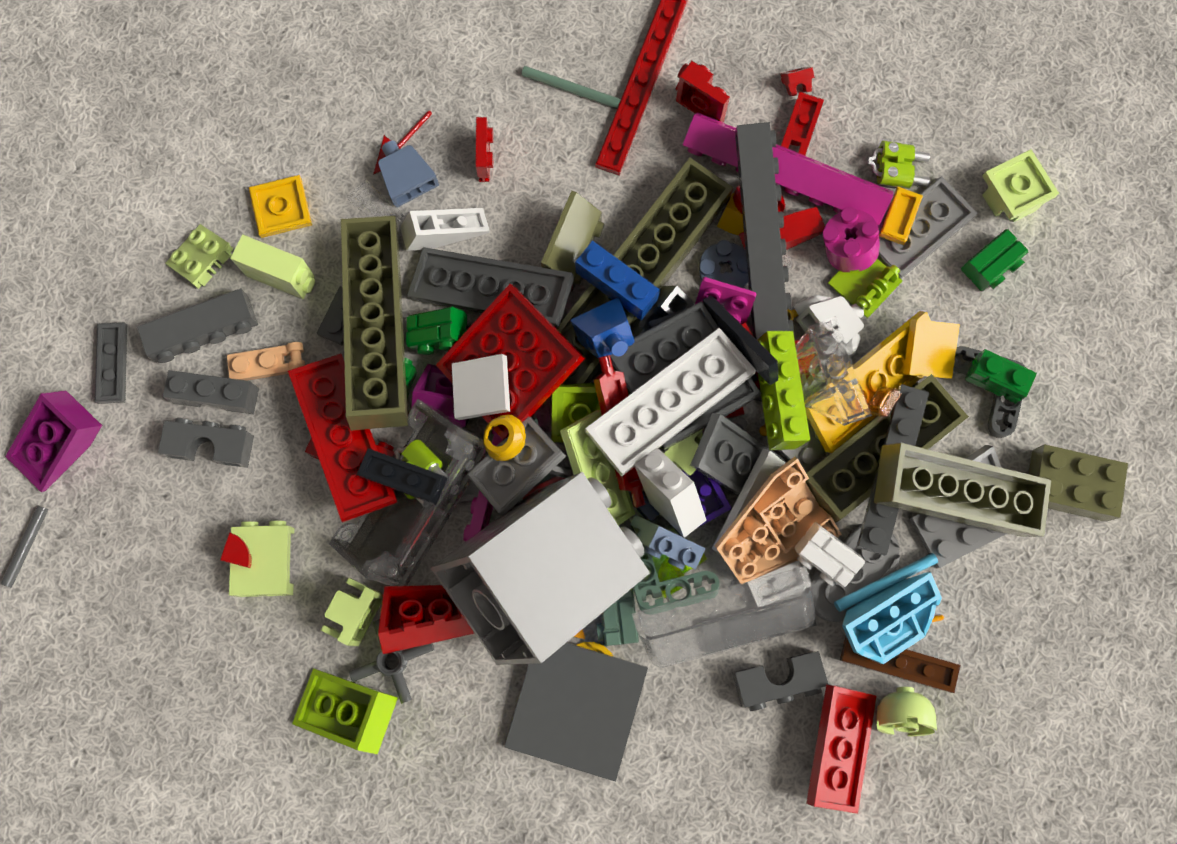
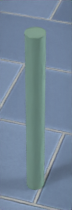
(571, 87)

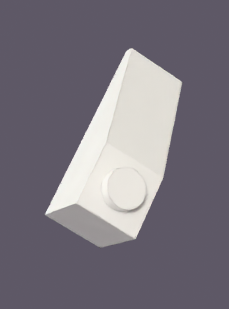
(442, 227)

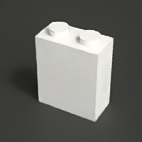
(670, 492)

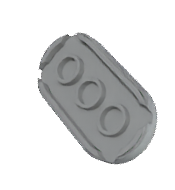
(875, 568)

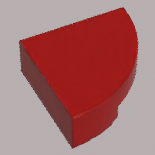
(236, 551)

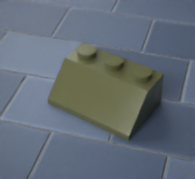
(574, 232)

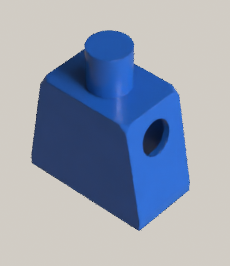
(604, 330)

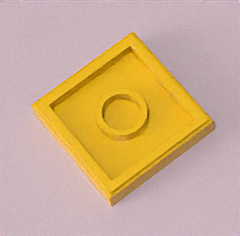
(280, 206)
(931, 348)

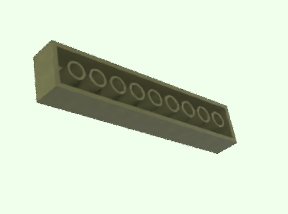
(656, 246)

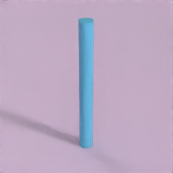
(885, 582)

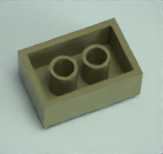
(1081, 482)

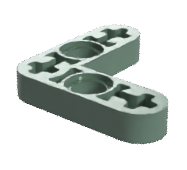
(653, 587)

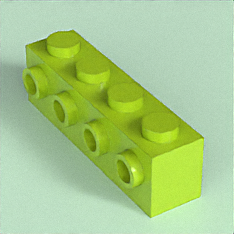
(784, 399)

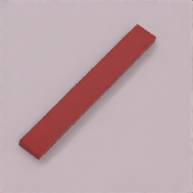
(640, 86)

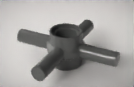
(396, 674)

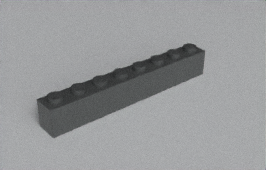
(762, 228)

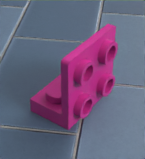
(733, 298)

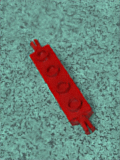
(610, 391)

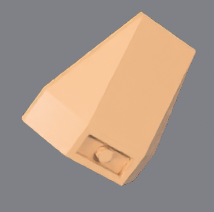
(773, 524)

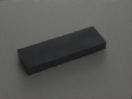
(402, 476)

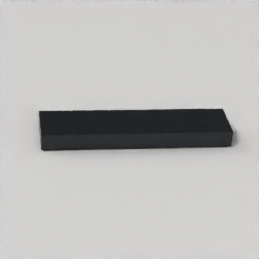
(751, 349)

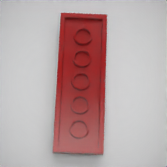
(339, 449)

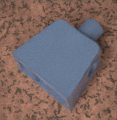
(405, 173)

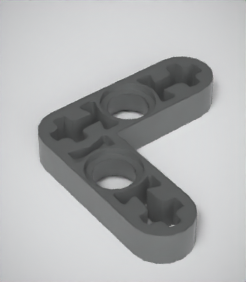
(1009, 420)

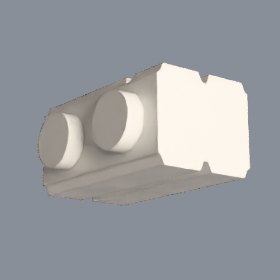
(828, 555)

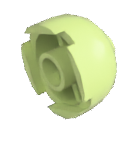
(906, 713)

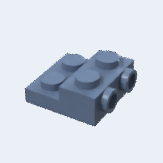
(661, 541)

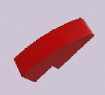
(799, 227)

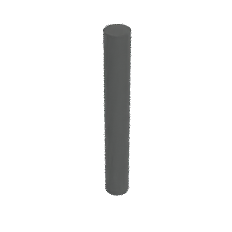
(24, 546)

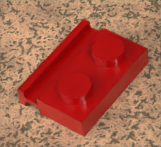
(484, 157)

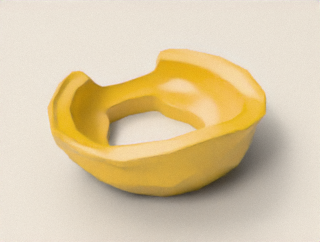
(515, 440)

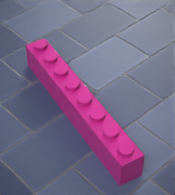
(796, 171)

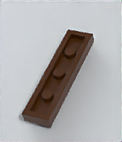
(910, 667)

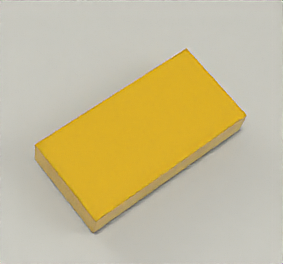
(900, 215)

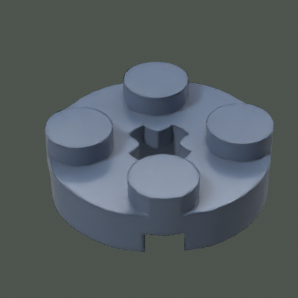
(724, 253)

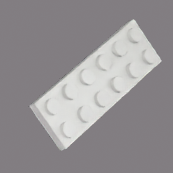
(670, 401)

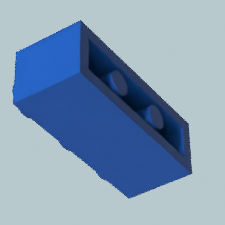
(616, 280)

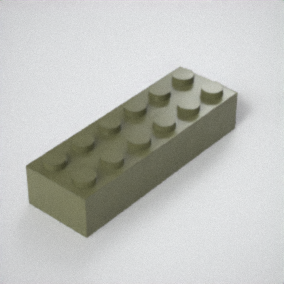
(849, 472)
(962, 490)

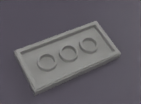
(937, 219)

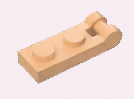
(265, 362)

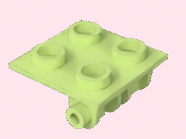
(198, 255)

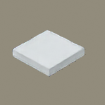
(480, 387)

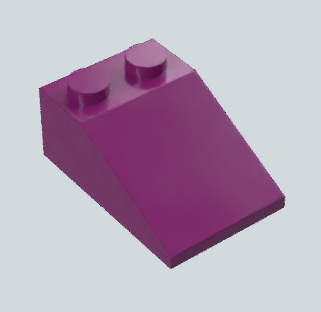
(52, 438)

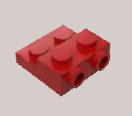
(698, 93)

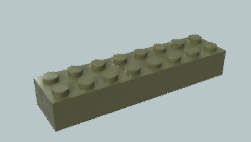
(373, 324)

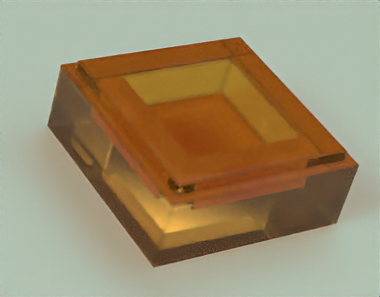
(883, 401)

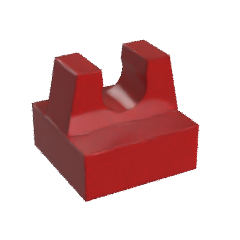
(798, 76)

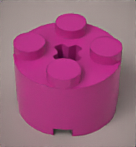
(851, 240)

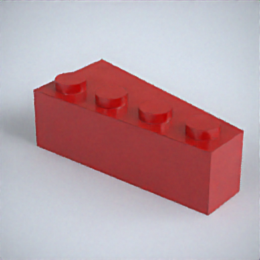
(418, 617)

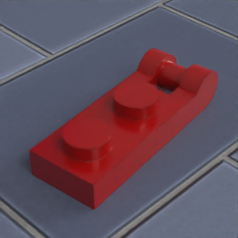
(802, 122)

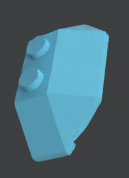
(892, 618)

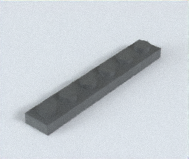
(902, 428)

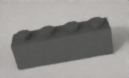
(197, 326)

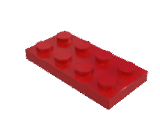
(841, 749)

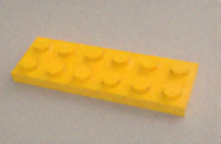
(876, 369)

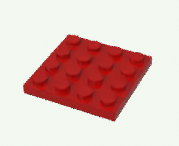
(535, 352)

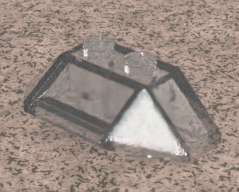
(829, 374)

